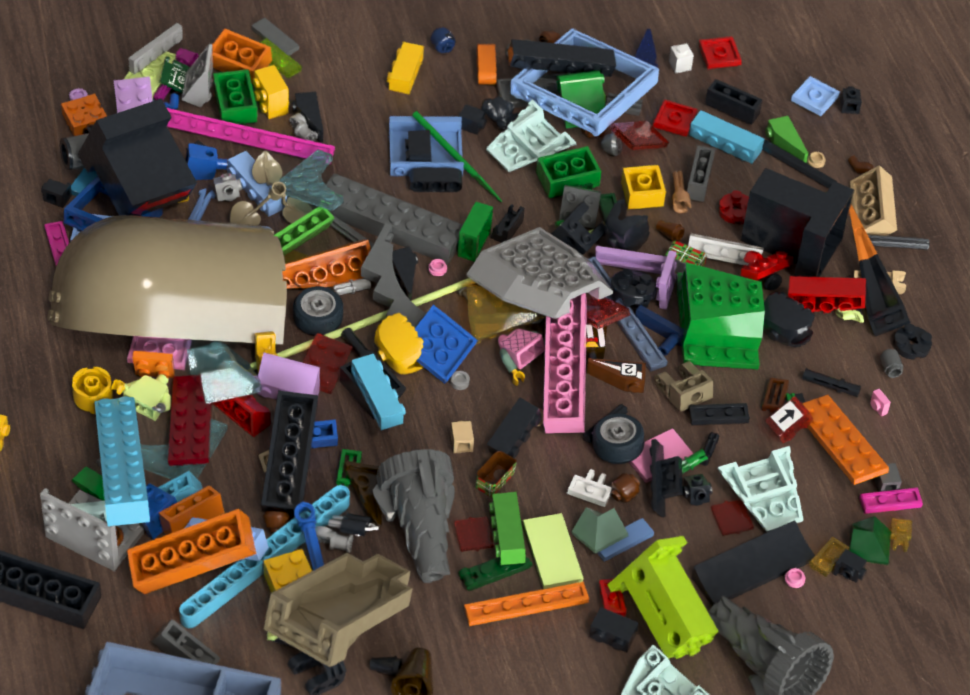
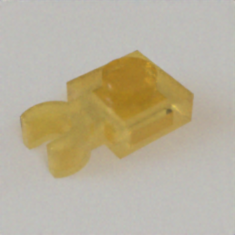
(902, 532)

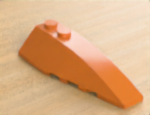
(328, 266)

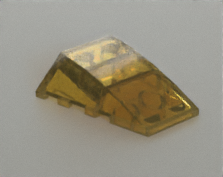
(492, 315)

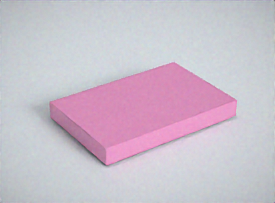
(162, 345)
(673, 447)

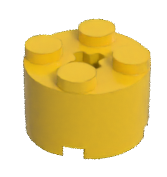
(91, 386)

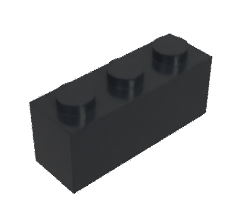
(733, 101)
(515, 428)

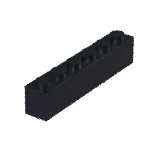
(560, 57)

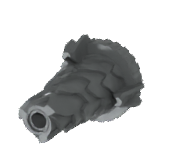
(421, 494)
(780, 658)

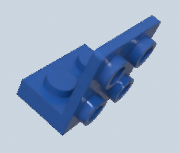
(157, 502)

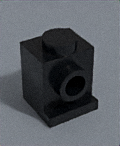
(851, 96)
(56, 192)
(850, 566)

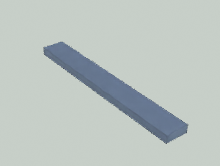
(635, 331)

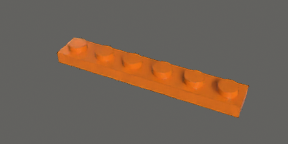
(526, 603)

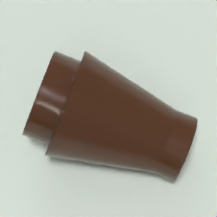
(671, 230)

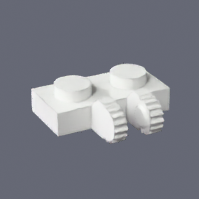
(590, 490)

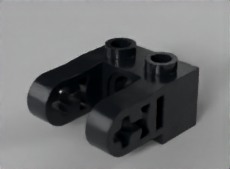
(574, 234)

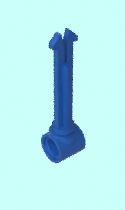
(308, 528)

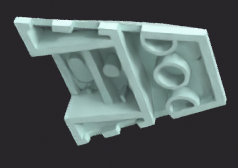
(528, 139)
(767, 489)

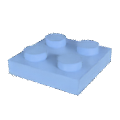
(815, 96)

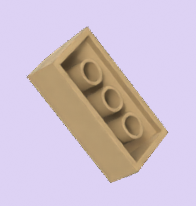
(875, 201)

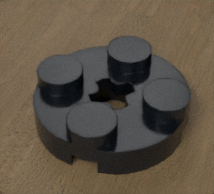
(912, 333)

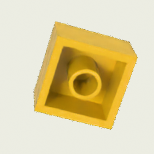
(271, 92)
(643, 187)
(285, 569)

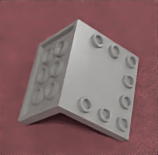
(85, 532)

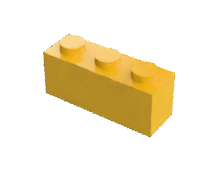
(405, 67)

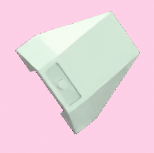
(658, 677)

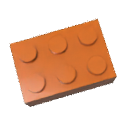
(238, 53)

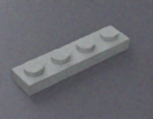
(155, 48)

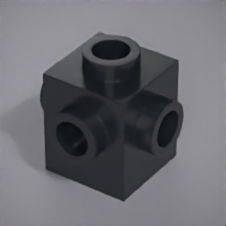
(697, 489)

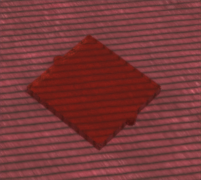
(732, 517)
(474, 534)

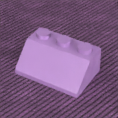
(287, 375)

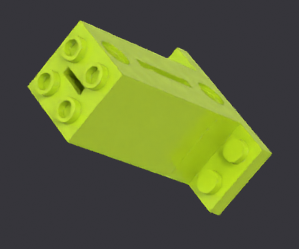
(667, 599)

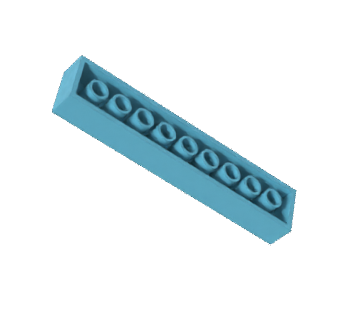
(121, 461)

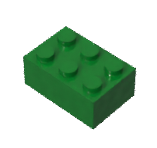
(235, 97)
(567, 168)

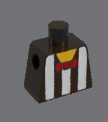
(595, 342)

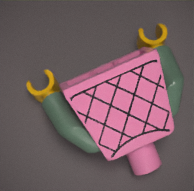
(519, 350)

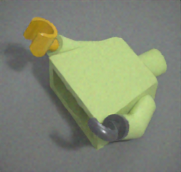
(149, 394)

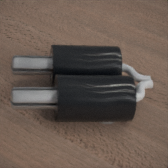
(353, 524)

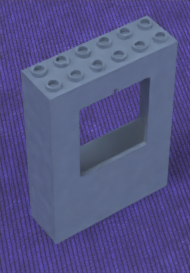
(146, 672)

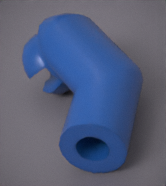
(174, 102)

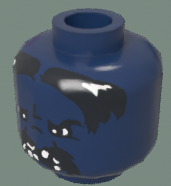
(442, 40)

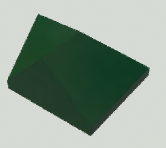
(870, 540)

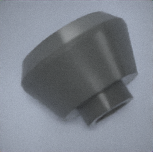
(612, 144)

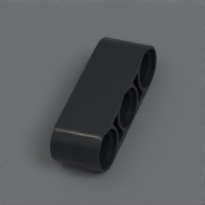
(435, 179)

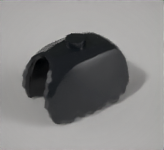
(626, 231)
(787, 320)

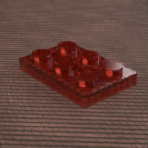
(604, 312)
(329, 356)

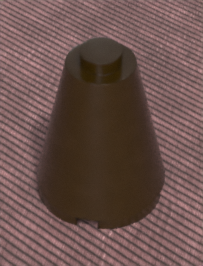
(414, 675)

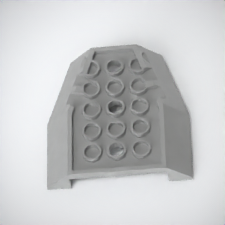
(537, 273)

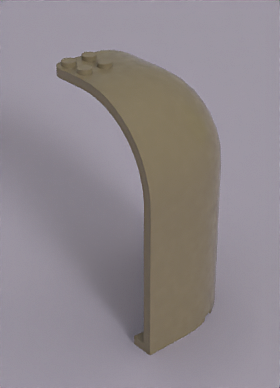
(171, 280)

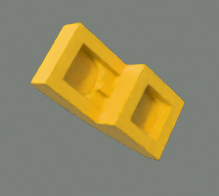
(264, 343)

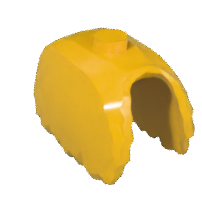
(399, 344)

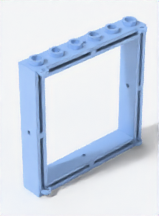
(645, 74)

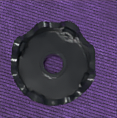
(640, 293)

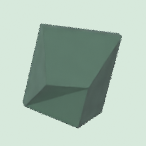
(599, 529)

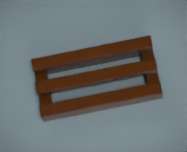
(773, 406)

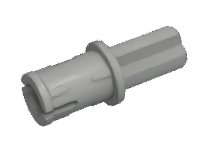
(352, 286)

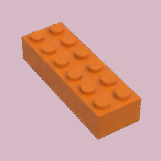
(191, 551)

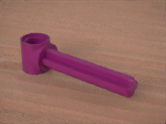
(184, 56)

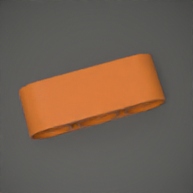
(486, 64)

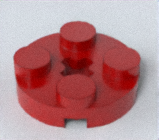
(732, 200)

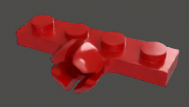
(761, 267)

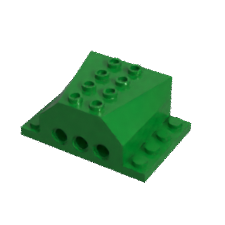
(720, 317)

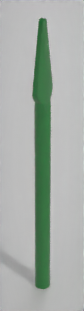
(427, 126)

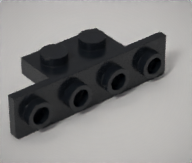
(666, 477)

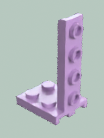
(644, 262)

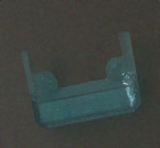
(222, 372)

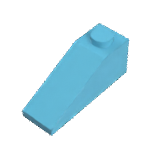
(182, 486)

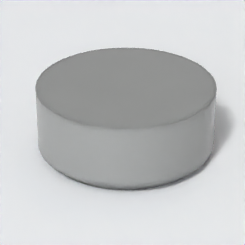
(460, 380)

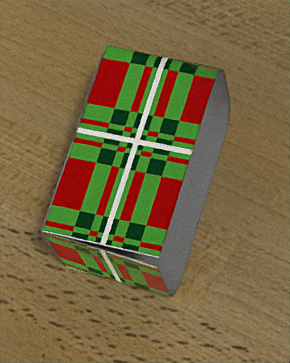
(686, 254)

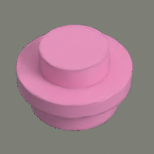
(437, 267)
(795, 578)

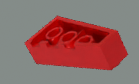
(828, 293)

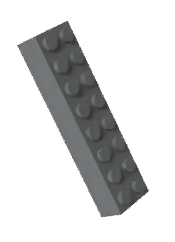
(412, 225)

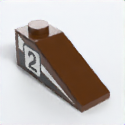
(620, 374)

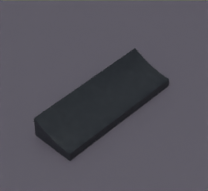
(752, 563)

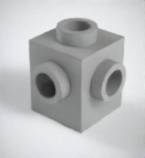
(227, 187)

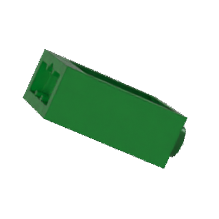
(475, 231)

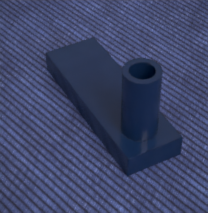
(661, 326)

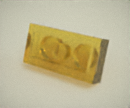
(828, 556)

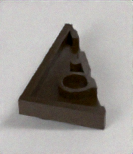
(364, 481)

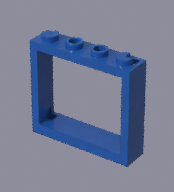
(84, 219)

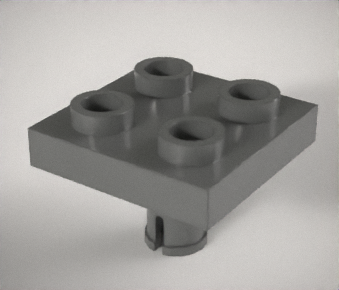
(573, 197)

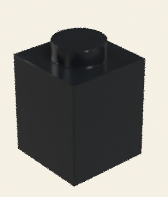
(472, 119)

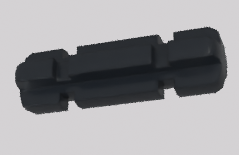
(709, 446)

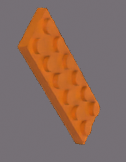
(844, 441)

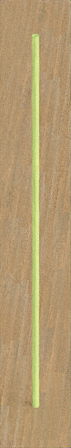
(376, 318)

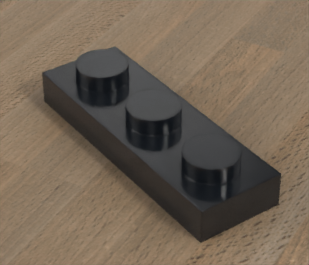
(719, 414)

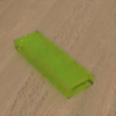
(282, 61)

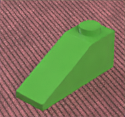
(786, 137)

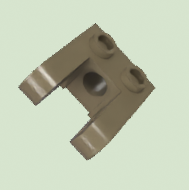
(693, 390)

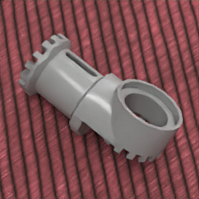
(301, 128)
(336, 541)

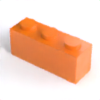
(202, 504)

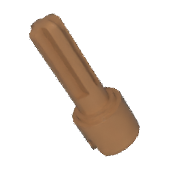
(680, 198)

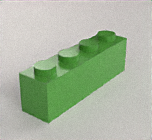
(304, 229)
(508, 528)

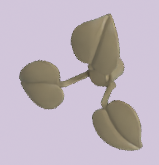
(269, 171)

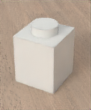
(681, 58)

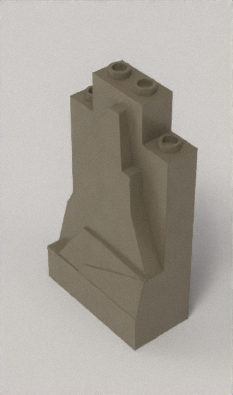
(337, 604)

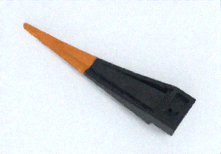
(883, 302)

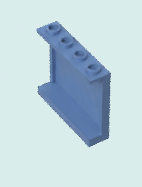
(447, 127)

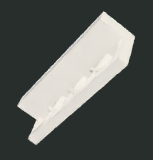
(722, 249)

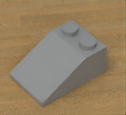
(199, 79)

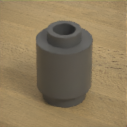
(891, 363)

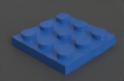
(444, 344)

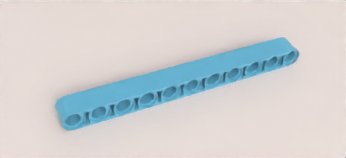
(279, 543)

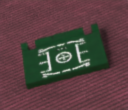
(173, 74)

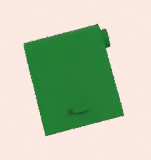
(583, 90)

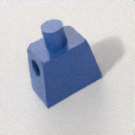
(203, 161)

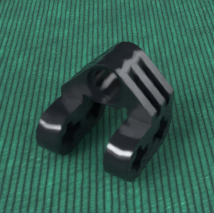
(329, 679)

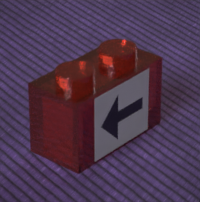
(789, 420)

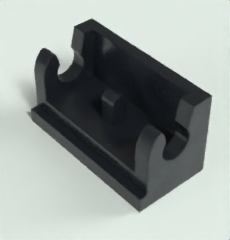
(508, 225)

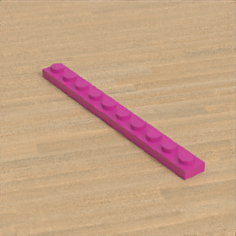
(245, 135)

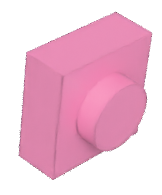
(880, 402)

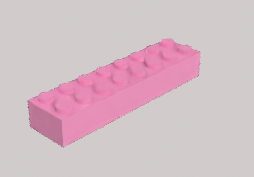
(566, 370)

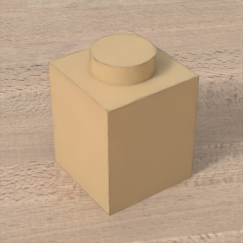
(462, 436)

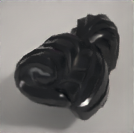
(499, 111)

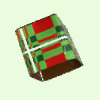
(498, 461)

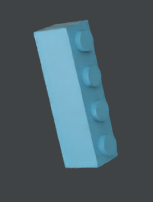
(726, 137)
(377, 391)

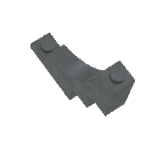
(379, 269)

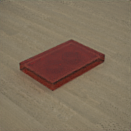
(639, 135)

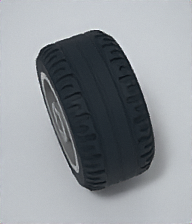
(318, 310)
(618, 438)

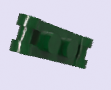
(490, 572)

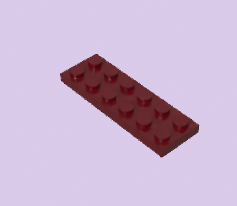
(189, 422)

